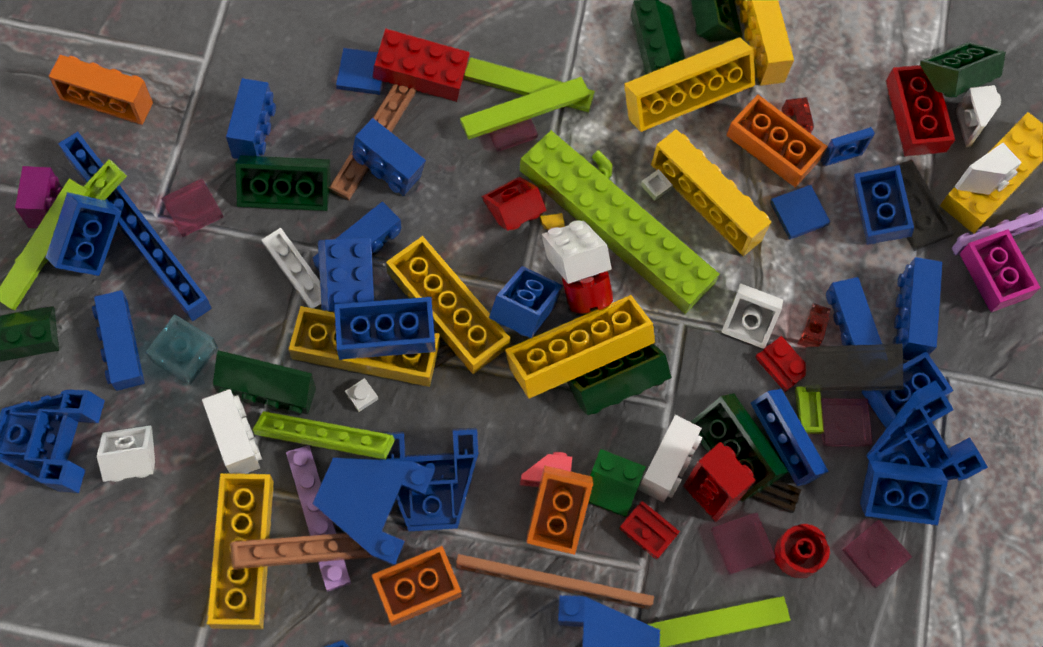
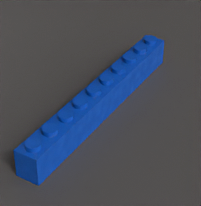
(141, 233)

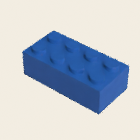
(918, 307)
(384, 328)

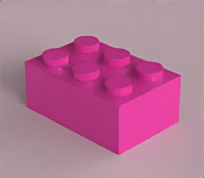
(999, 270)

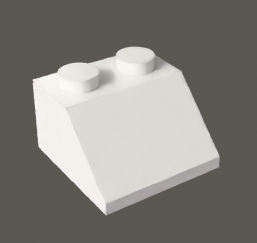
(976, 111)
(990, 172)
(752, 316)
(126, 454)

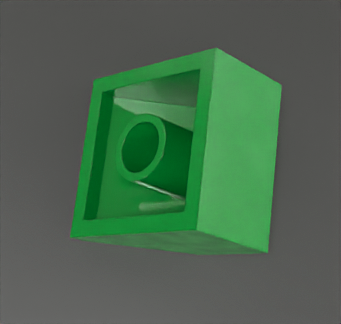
(614, 482)

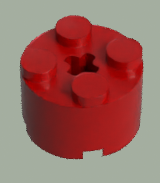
(589, 293)
(814, 547)

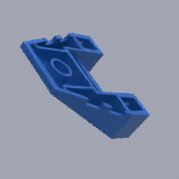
(41, 433)
(916, 442)
(449, 485)
(361, 495)
(605, 625)

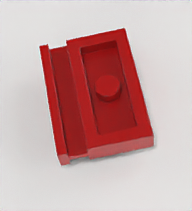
(782, 363)
(649, 530)

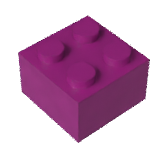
(36, 194)

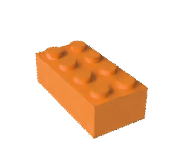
(101, 89)
(776, 140)

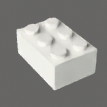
(576, 251)
(232, 432)
(671, 459)

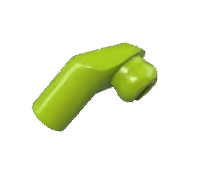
(605, 165)

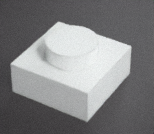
(656, 185)
(361, 395)

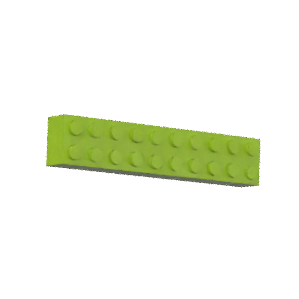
(619, 222)

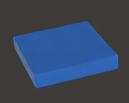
(357, 72)
(847, 146)
(800, 212)

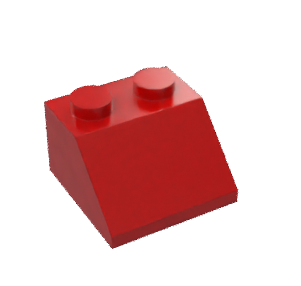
(515, 203)

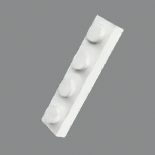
(294, 267)

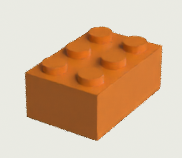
(559, 510)
(417, 585)

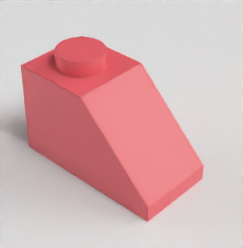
(533, 475)

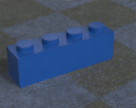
(378, 224)
(852, 313)
(118, 339)
(789, 437)

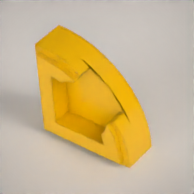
(552, 221)

